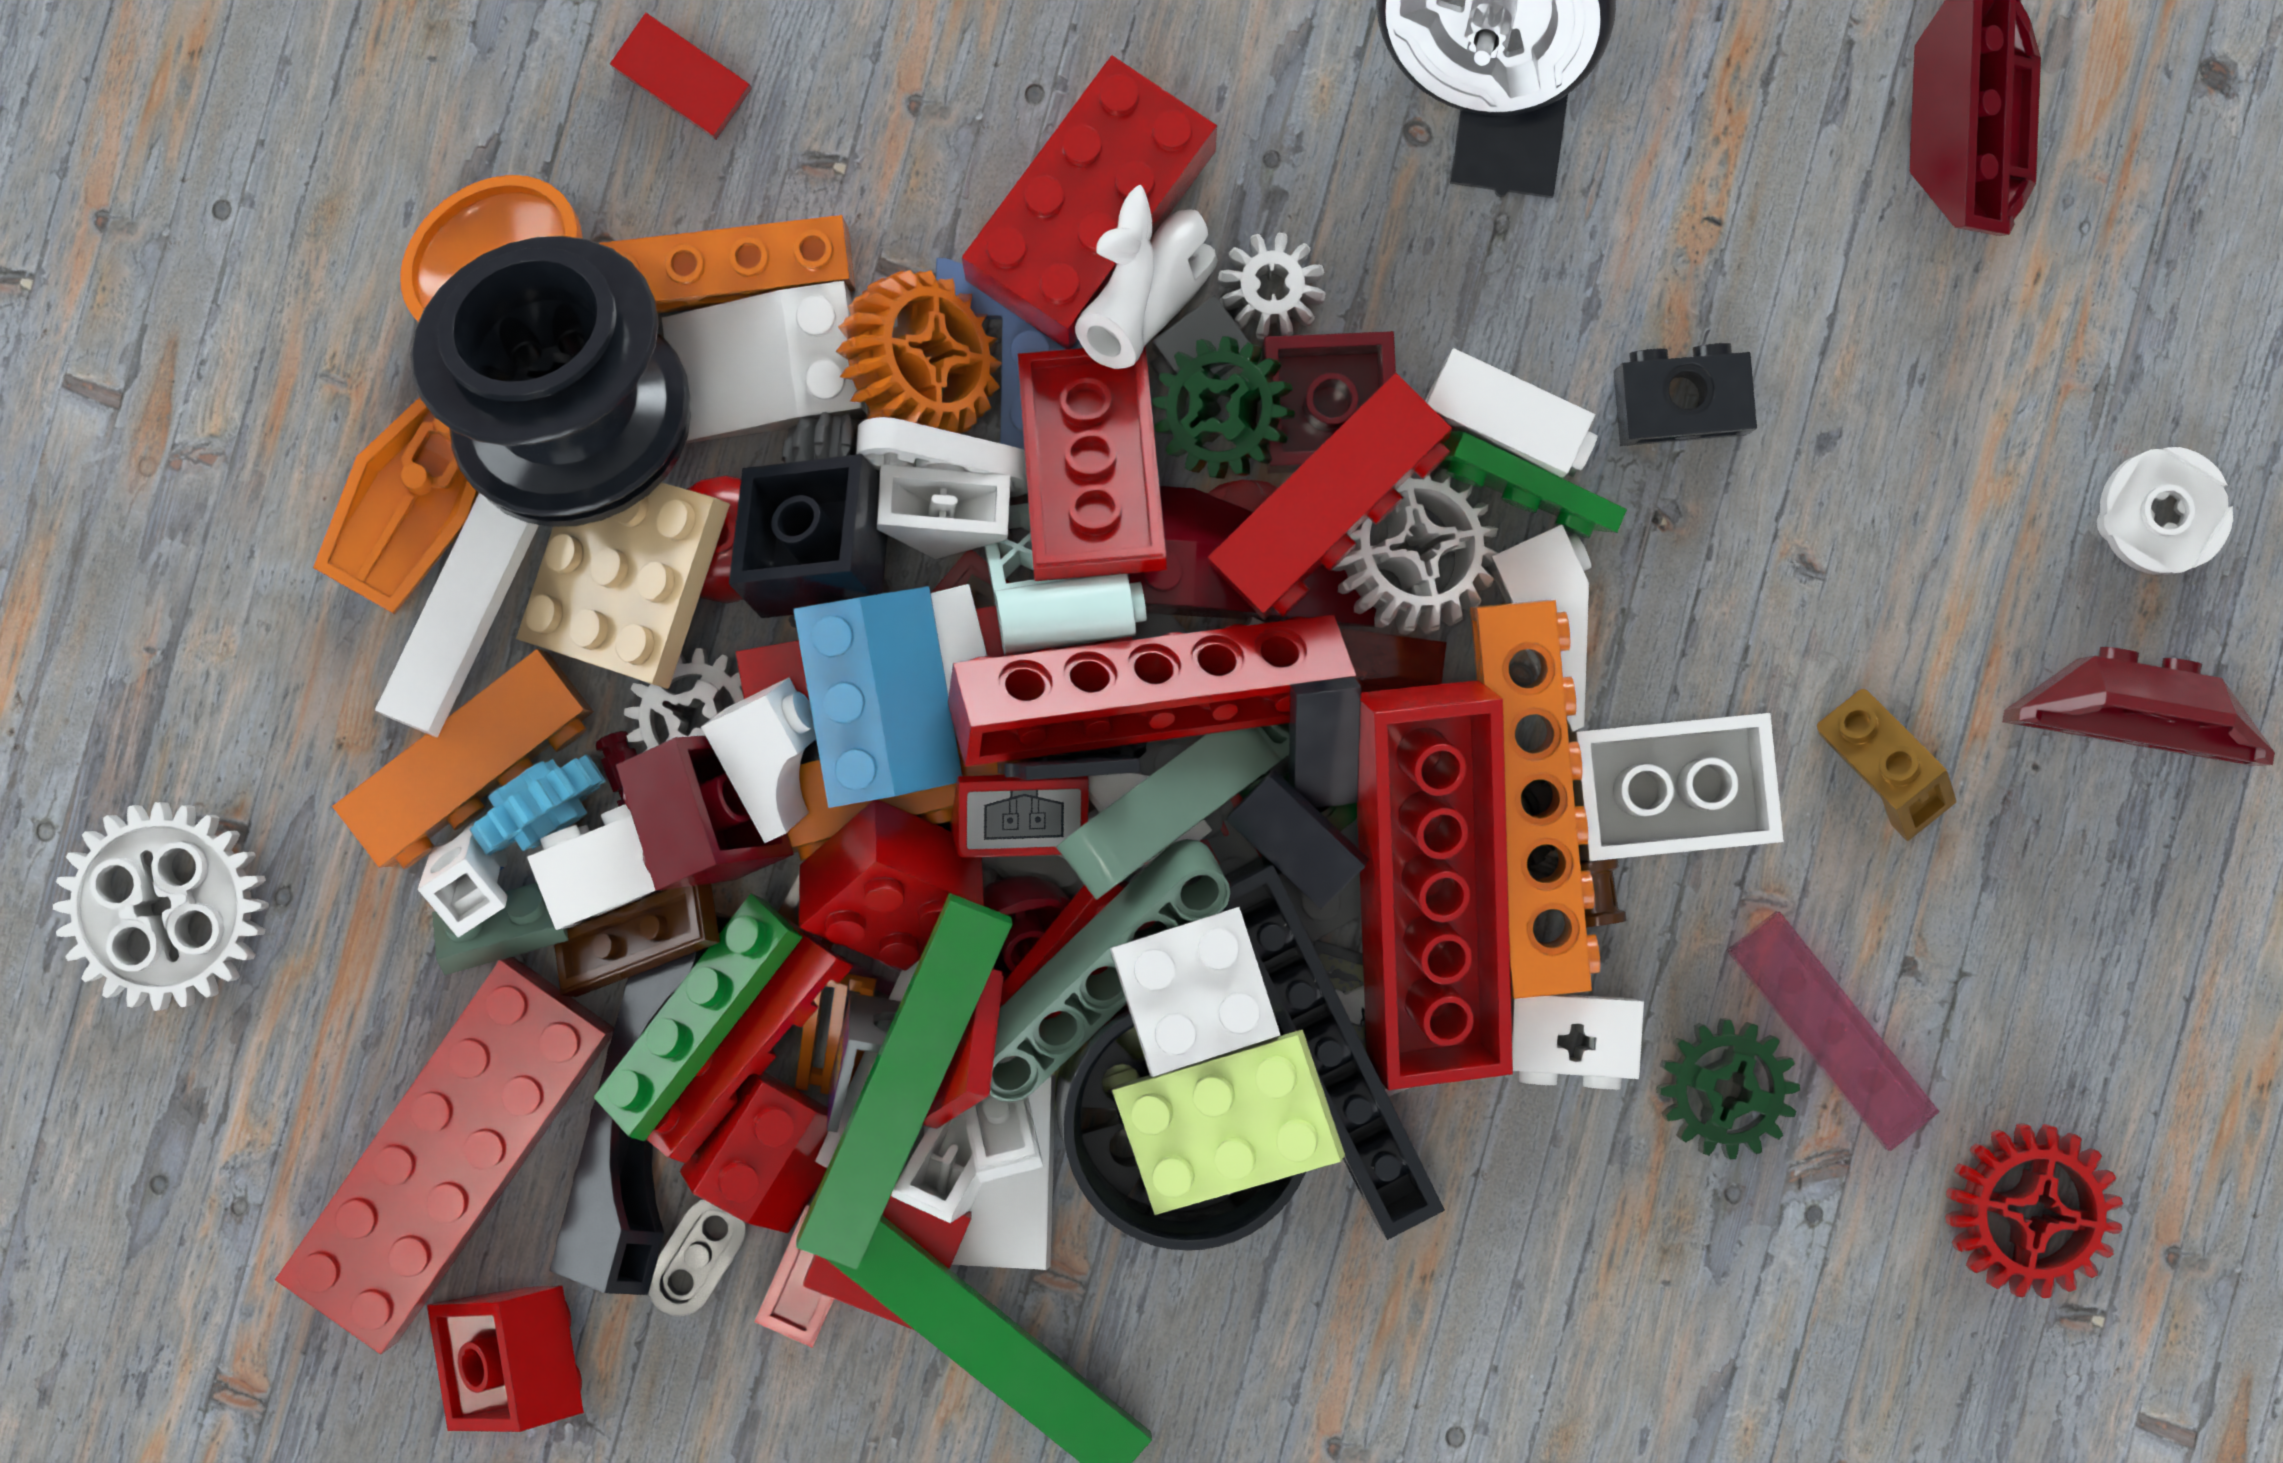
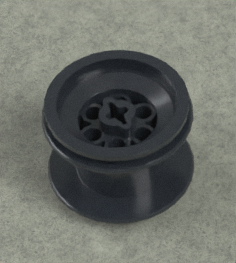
(528, 421)

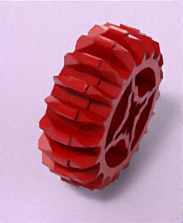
(2033, 1234)

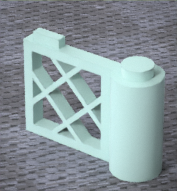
(1061, 610)

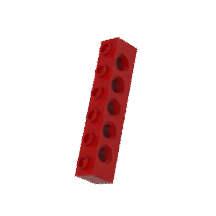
(1139, 688)

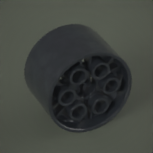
(1110, 1178)

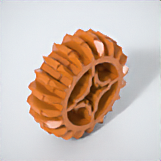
(931, 349)

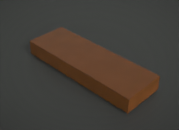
(636, 938)

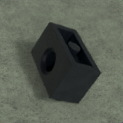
(1651, 416)

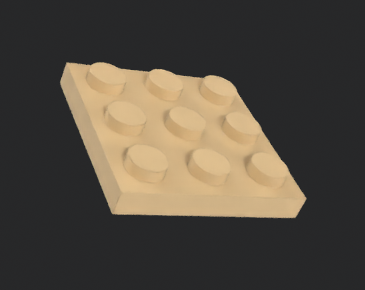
(626, 584)

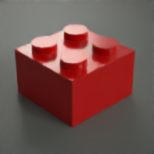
(884, 884)

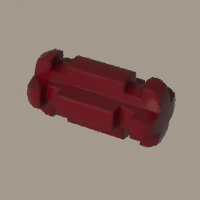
(615, 751)

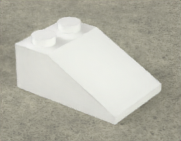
(764, 361)

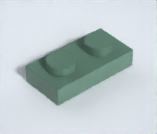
(514, 930)

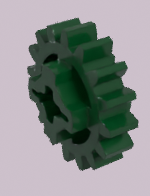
(1205, 388)
(1737, 1059)

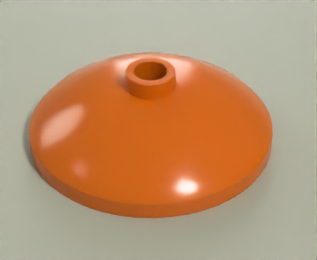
(476, 222)

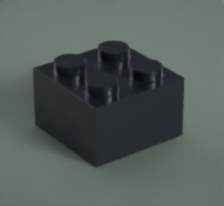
(807, 534)

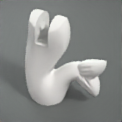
(1148, 282)

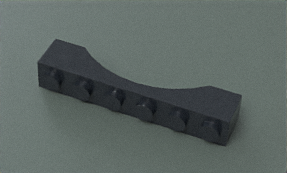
(612, 1214)

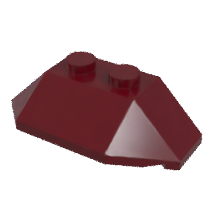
(1976, 113)
(2145, 707)

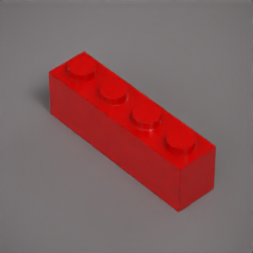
(1330, 497)

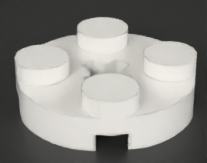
(2201, 502)

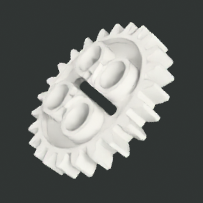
(105, 922)

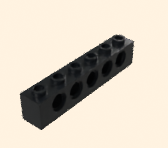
(1306, 1000)

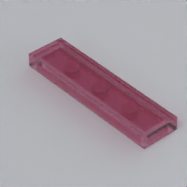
(1833, 1031)

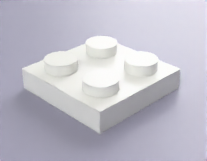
(1195, 991)

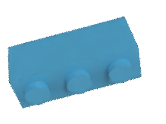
(878, 696)

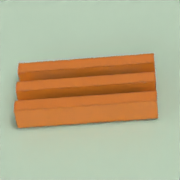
(817, 1076)

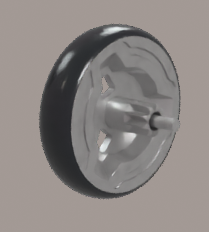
(1464, 58)

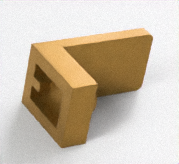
(1890, 762)

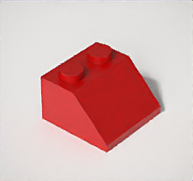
(762, 1155)
(506, 1359)

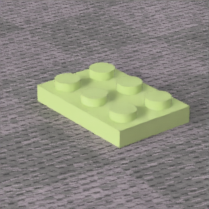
(1229, 1123)

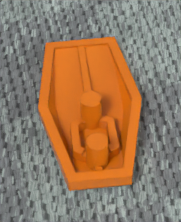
(397, 510)

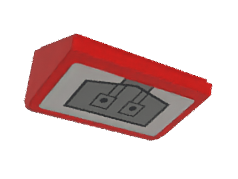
(1016, 815)

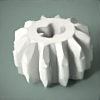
(1294, 287)

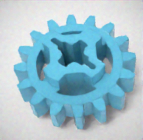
(537, 804)

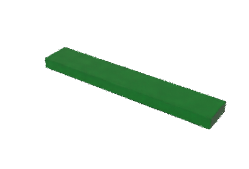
(903, 1081)
(995, 1349)

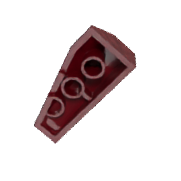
(1190, 587)

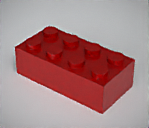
(1043, 237)

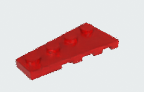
(748, 1046)

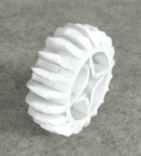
(1418, 572)

